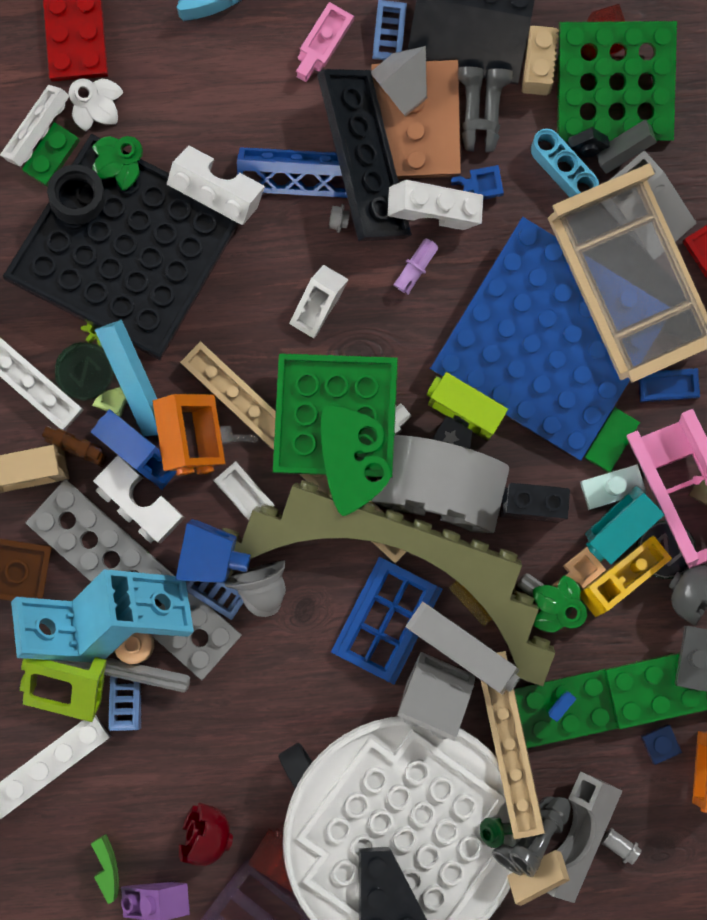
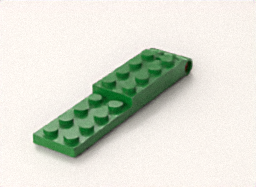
(607, 700)

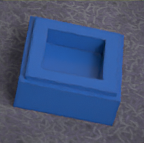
(561, 705)

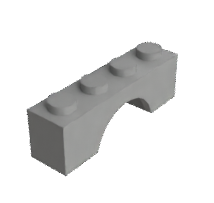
(592, 807)

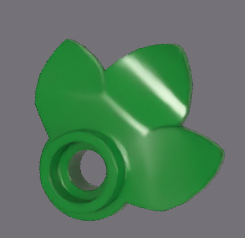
(116, 164)
(555, 603)

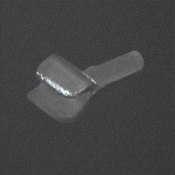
(228, 437)

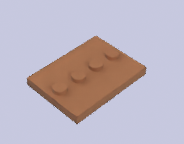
(429, 136)

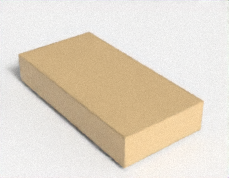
(548, 876)

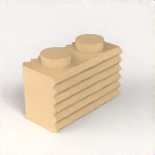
(540, 60)

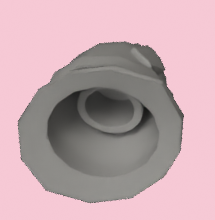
(260, 588)

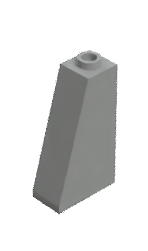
(463, 649)

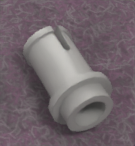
(621, 846)

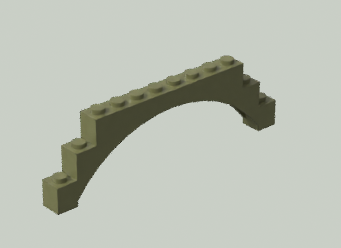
(481, 571)

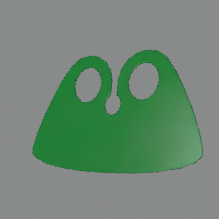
(345, 474)

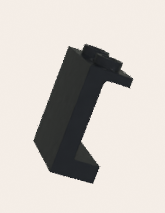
(535, 503)

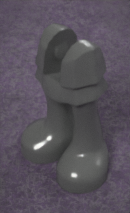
(472, 80)
(529, 851)

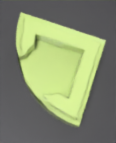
(112, 399)

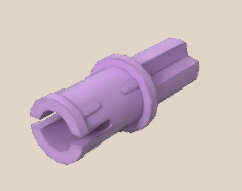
(416, 266)

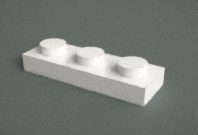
(35, 125)

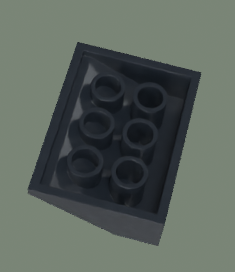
(473, 32)

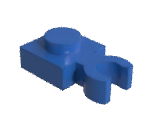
(483, 181)

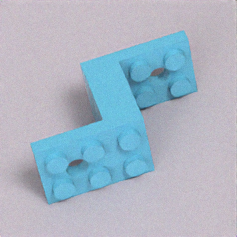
(101, 616)

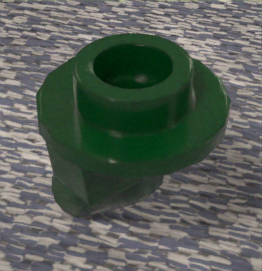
(493, 831)

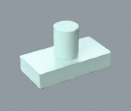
(611, 486)

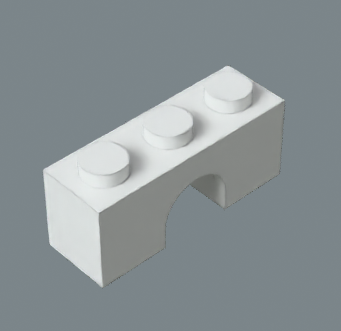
(232, 198)
(420, 200)
(118, 483)

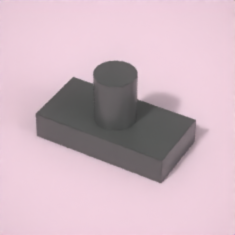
(693, 659)

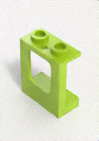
(86, 687)

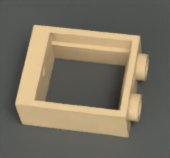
(32, 468)

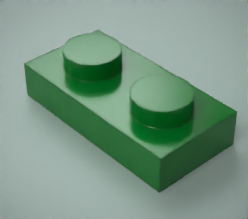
(51, 154)

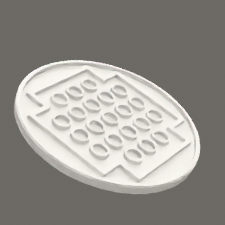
(403, 793)

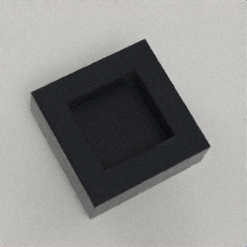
(589, 142)

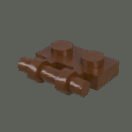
(67, 442)

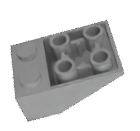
(671, 205)
(436, 696)

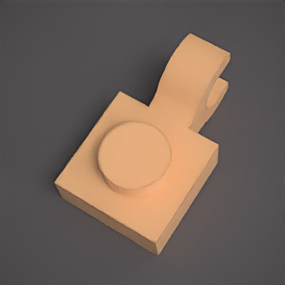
(583, 568)

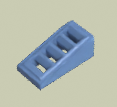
(393, 7)
(198, 592)
(114, 711)

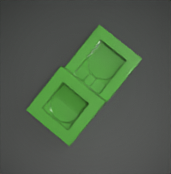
(108, 878)

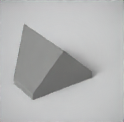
(404, 78)

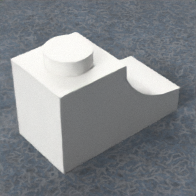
(318, 301)

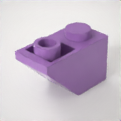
(155, 901)

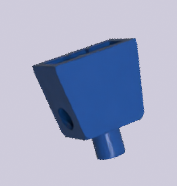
(209, 554)

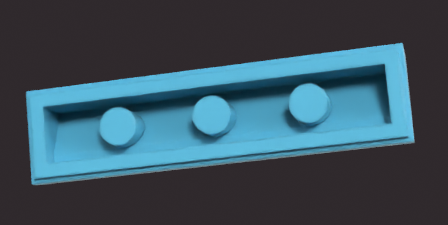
(129, 374)

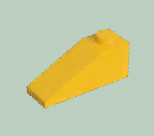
(624, 576)

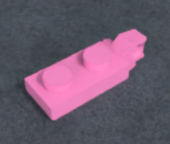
(323, 40)

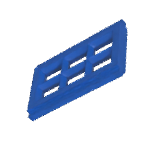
(361, 610)

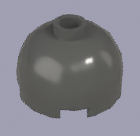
(690, 593)

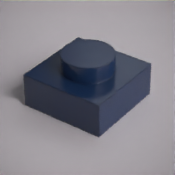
(661, 744)

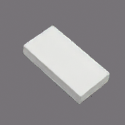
(241, 489)

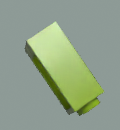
(457, 398)

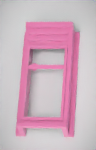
(664, 448)

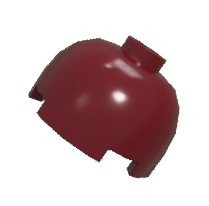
(206, 836)

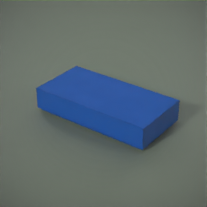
(670, 385)

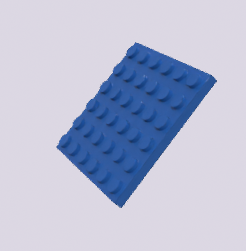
(535, 345)

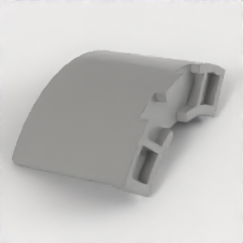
(445, 481)

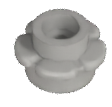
(338, 218)

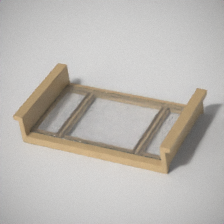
(631, 274)

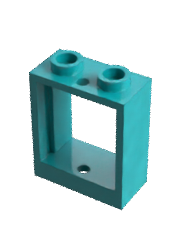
(622, 525)

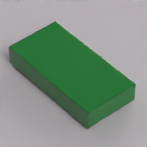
(611, 440)

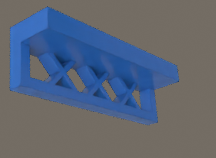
(292, 163)

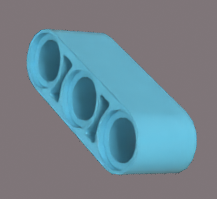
(562, 153)

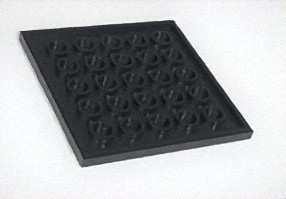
(131, 262)

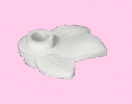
(98, 105)

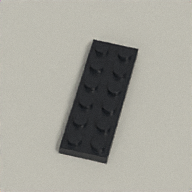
(362, 152)

